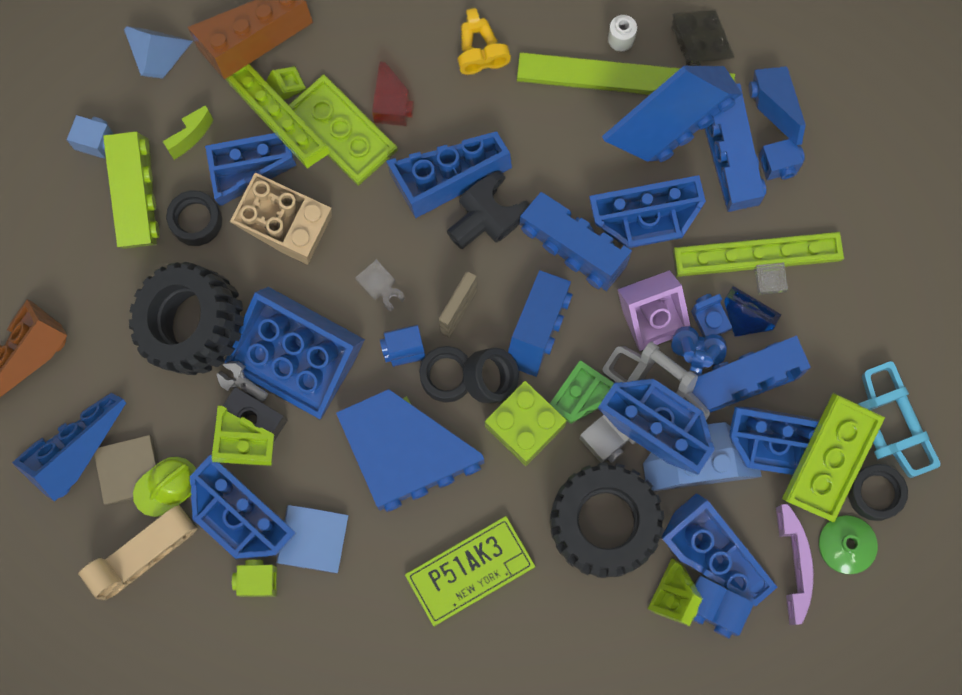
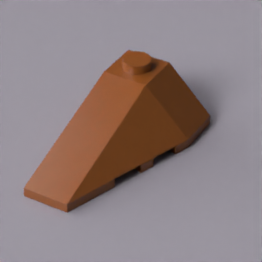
(30, 345)

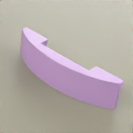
(790, 526)

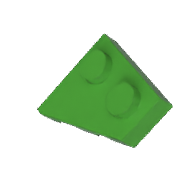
(581, 393)

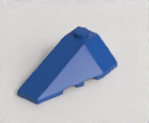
(711, 547)

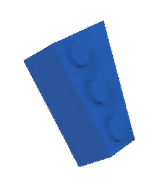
(236, 161)

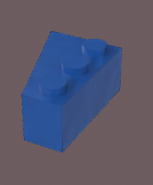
(538, 322)

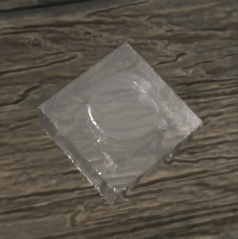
(771, 278)

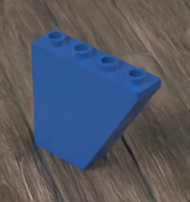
(403, 449)

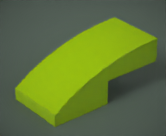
(196, 126)

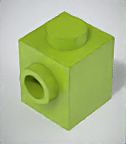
(255, 579)

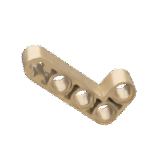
(113, 574)

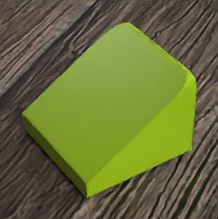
(286, 82)

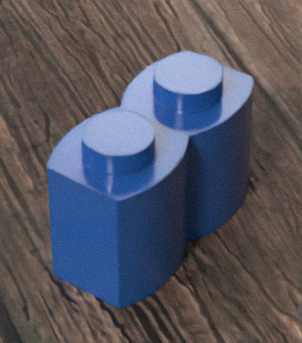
(402, 346)
(721, 608)

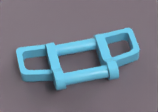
(918, 436)

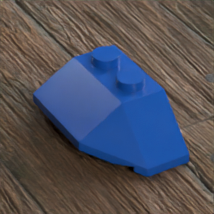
(649, 211)
(660, 422)
(770, 438)
(235, 513)

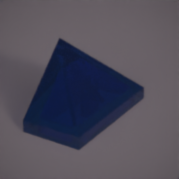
(749, 314)

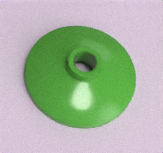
(834, 548)

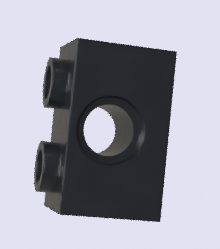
(243, 405)

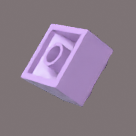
(654, 309)

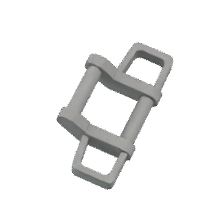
(649, 356)

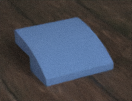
(316, 541)

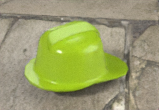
(163, 486)

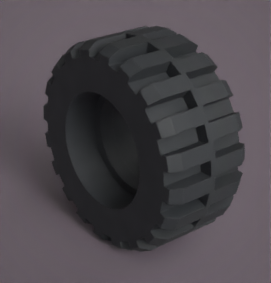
(156, 309)
(627, 486)

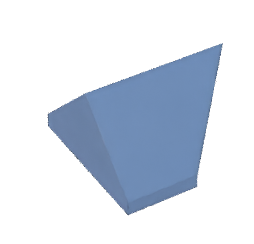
(155, 51)

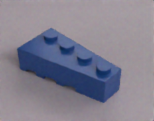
(735, 157)
(447, 172)
(574, 241)

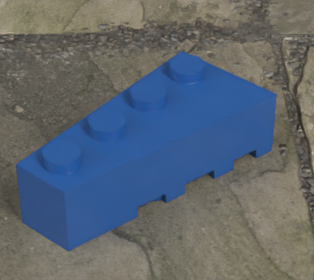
(751, 374)

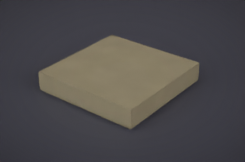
(458, 304)
(122, 466)

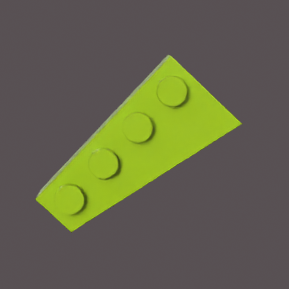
(131, 189)

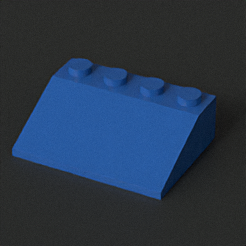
(674, 112)
(294, 351)

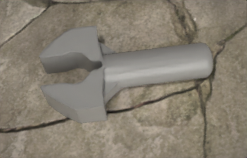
(240, 381)

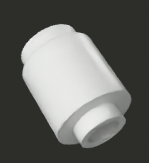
(622, 33)

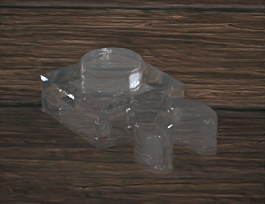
(378, 283)

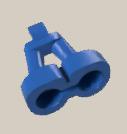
(698, 350)

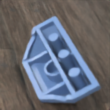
(721, 467)

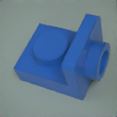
(710, 315)

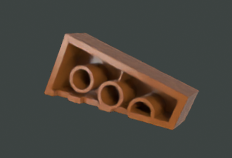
(248, 32)

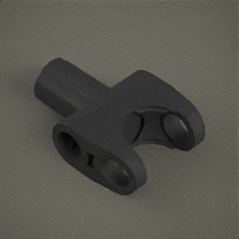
(485, 213)

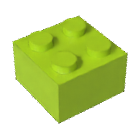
(525, 423)

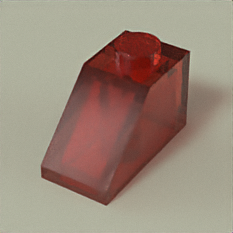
(391, 99)

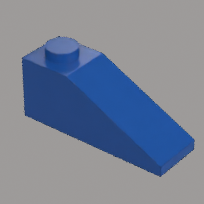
(778, 101)

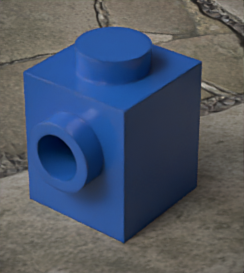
(781, 159)

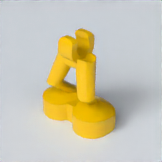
(475, 59)

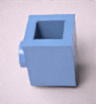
(87, 135)

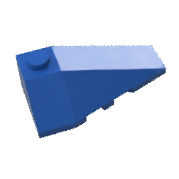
(62, 459)

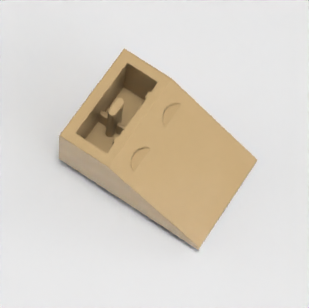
(282, 218)

